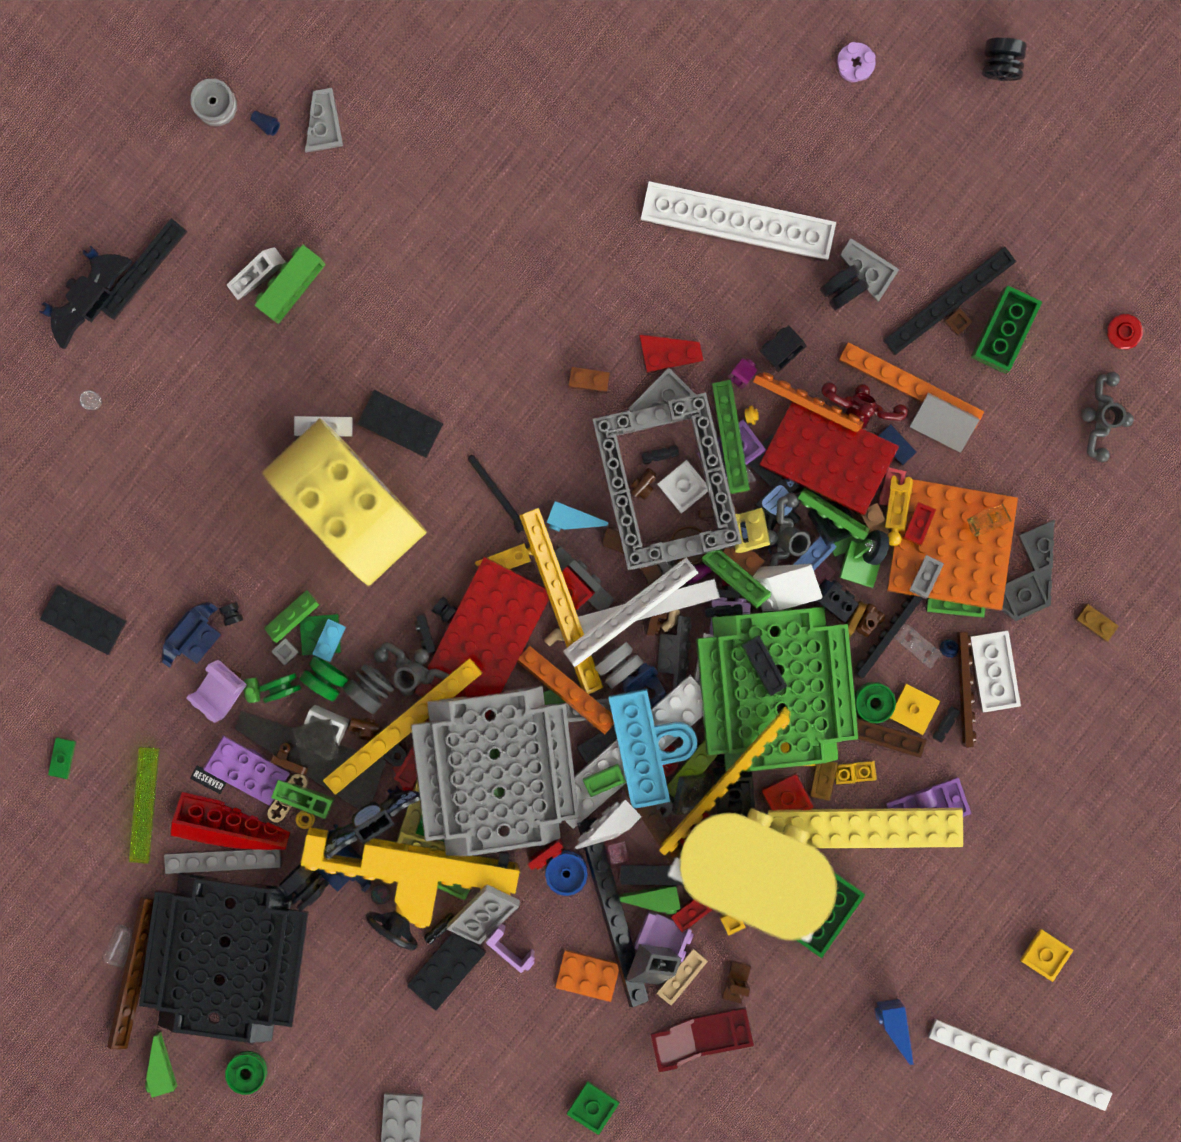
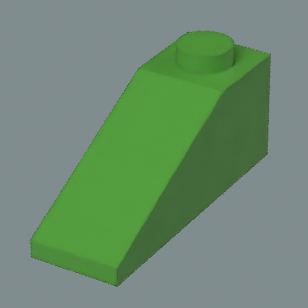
(303, 798)
(657, 899)
(160, 1074)

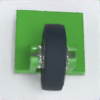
(864, 559)

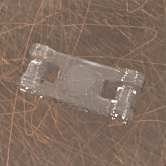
(918, 645)

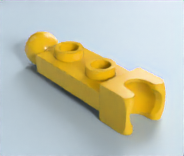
(898, 509)
(512, 557)

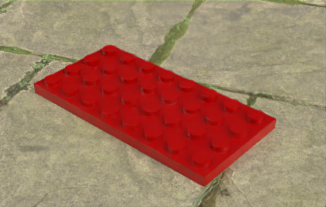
(489, 629)

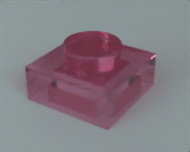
(823, 572)
(617, 853)

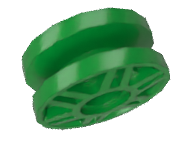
(279, 688)
(886, 702)
(241, 1083)

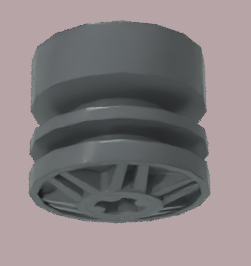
(369, 688)

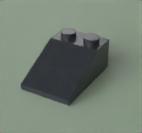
(739, 796)

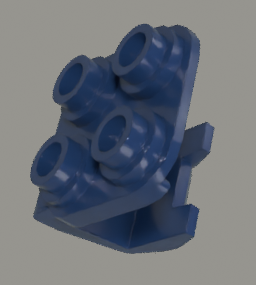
(646, 677)

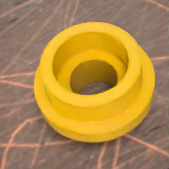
(751, 415)
(305, 825)

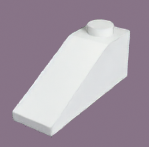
(256, 272)

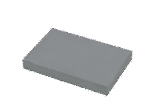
(944, 422)

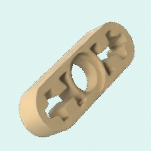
(275, 806)

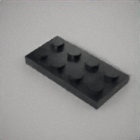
(400, 423)
(83, 620)
(446, 969)

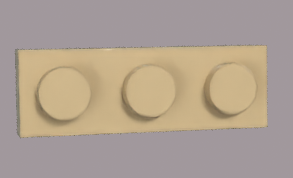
(686, 972)

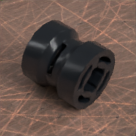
(447, 612)
(231, 614)

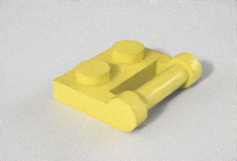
(756, 530)

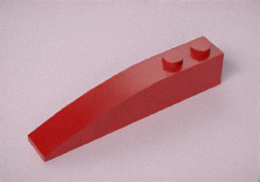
(217, 824)

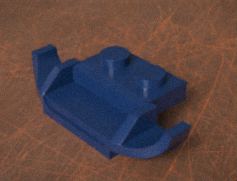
(191, 635)
(338, 879)

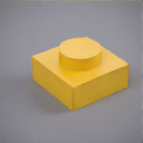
(731, 924)

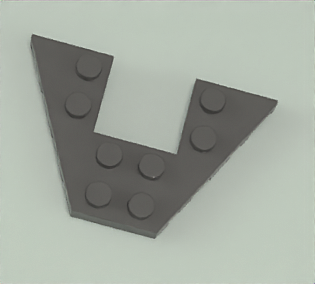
(1032, 590)

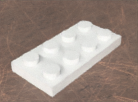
(995, 671)

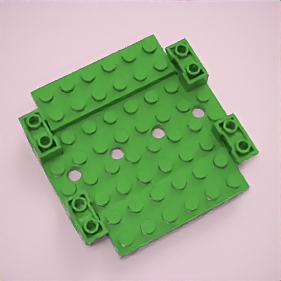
(817, 692)

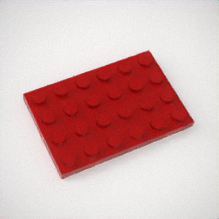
(829, 457)

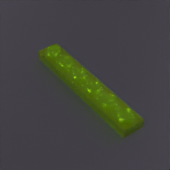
(144, 805)

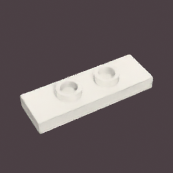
(341, 425)

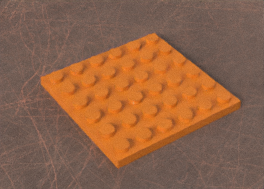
(973, 566)

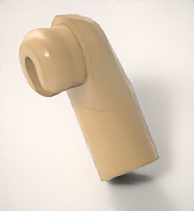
(672, 620)
(553, 636)

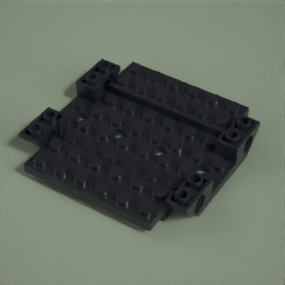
(257, 966)

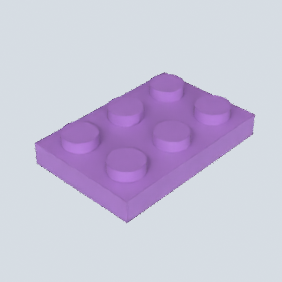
(751, 445)

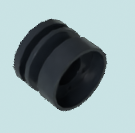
(1004, 59)
(303, 885)

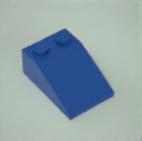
(894, 1020)

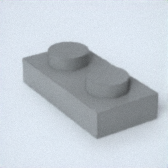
(926, 576)

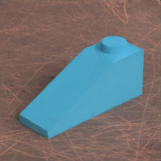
(569, 518)

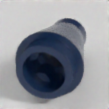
(266, 123)

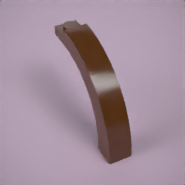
(652, 573)

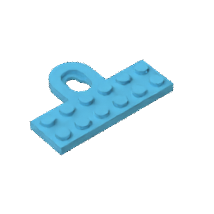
(640, 747)

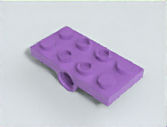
(245, 769)
(942, 795)

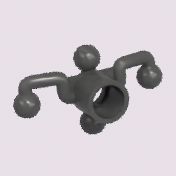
(1102, 427)
(788, 539)
(403, 664)

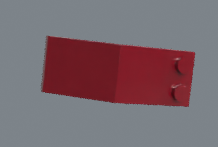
(701, 1037)

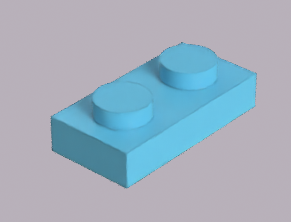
(329, 640)

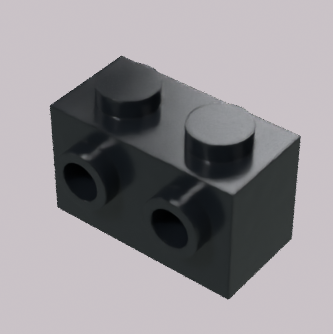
(783, 348)
(837, 601)

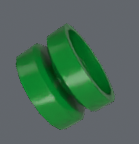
(323, 681)

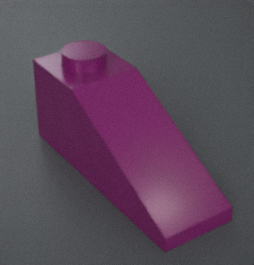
(743, 373)

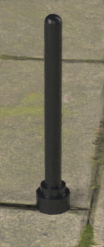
(497, 493)

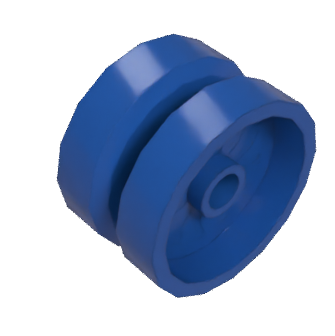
(564, 884)

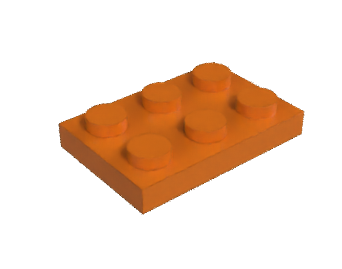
(587, 975)

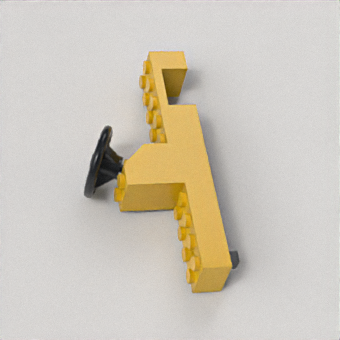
(417, 877)

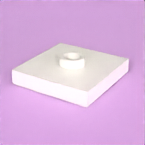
(683, 486)

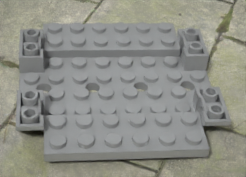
(461, 778)

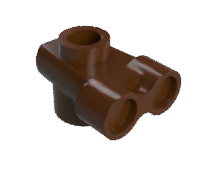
(641, 486)
(870, 620)
(367, 728)

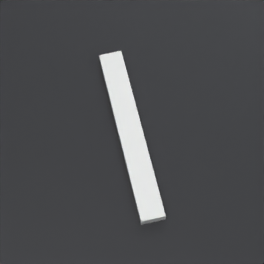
(678, 599)
(630, 612)

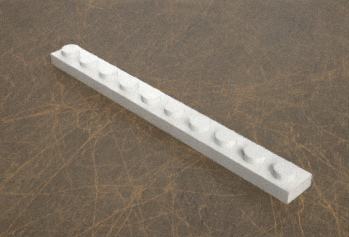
(1020, 1064)

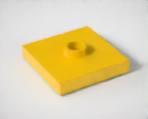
(914, 709)
(1046, 955)

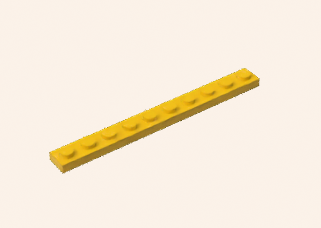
(558, 594)
(400, 727)
(730, 776)

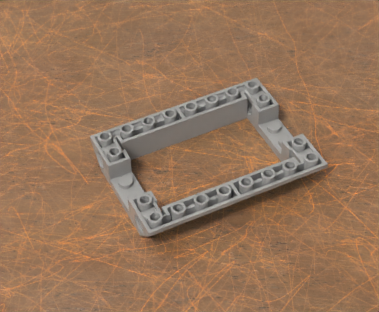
(698, 410)

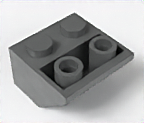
(653, 965)

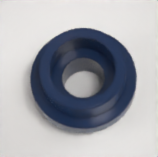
(949, 648)

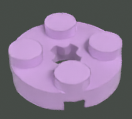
(853, 51)

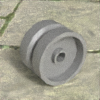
(205, 94)
(618, 664)

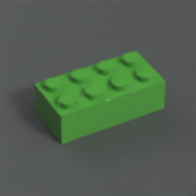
(290, 283)

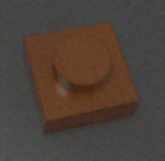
(958, 322)

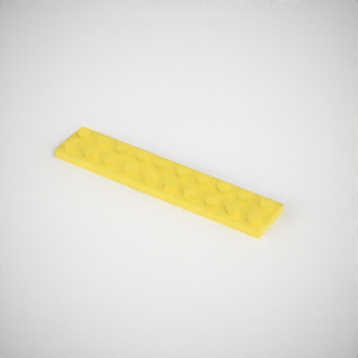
(875, 827)

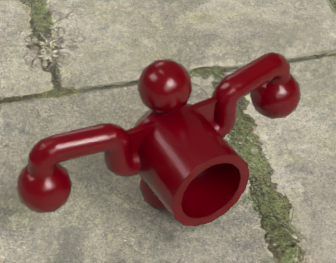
(863, 404)

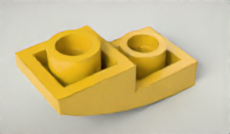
(855, 772)

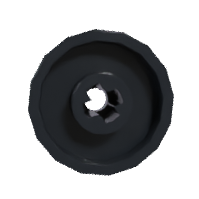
(844, 287)

